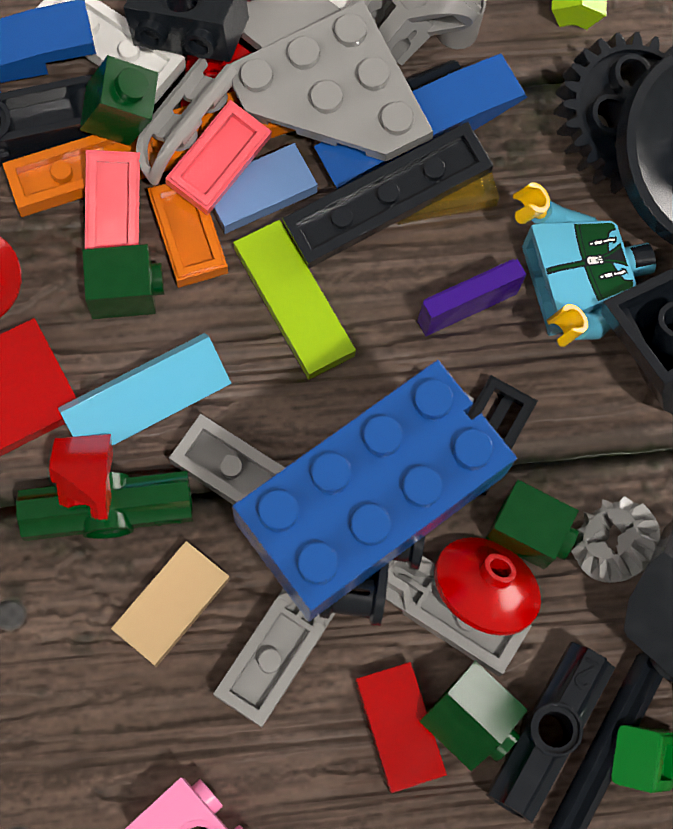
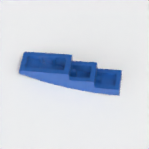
(43, 37)
(464, 96)

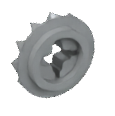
(634, 547)

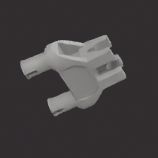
(412, 22)

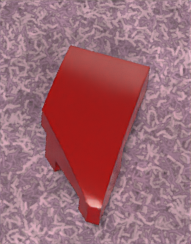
(82, 472)

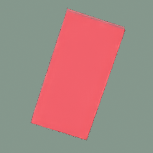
(218, 157)
(112, 199)

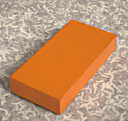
(187, 237)

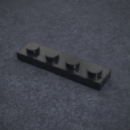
(388, 195)

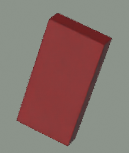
(393, 715)

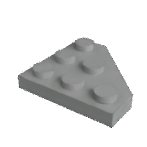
(334, 87)

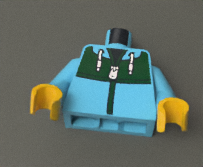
(576, 265)

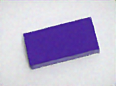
(471, 296)

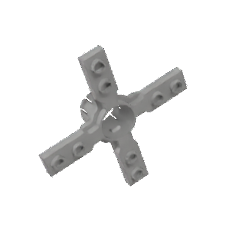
(284, 634)

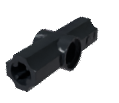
(532, 764)

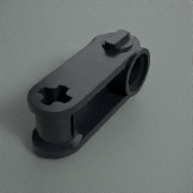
(41, 117)

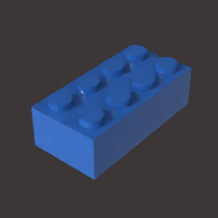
(372, 489)

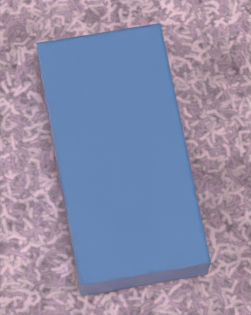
(265, 188)

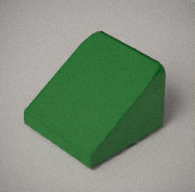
(643, 759)

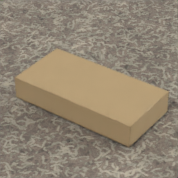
(171, 603)

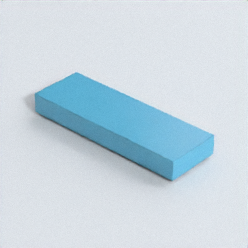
(148, 392)

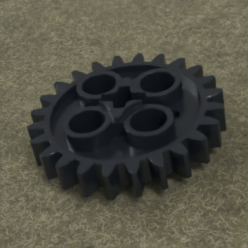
(596, 89)

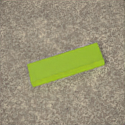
(294, 299)

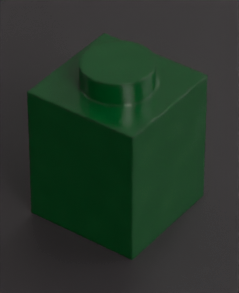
(119, 100)
(121, 281)
(534, 525)
(475, 718)

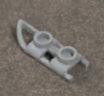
(177, 130)

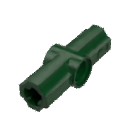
(134, 504)

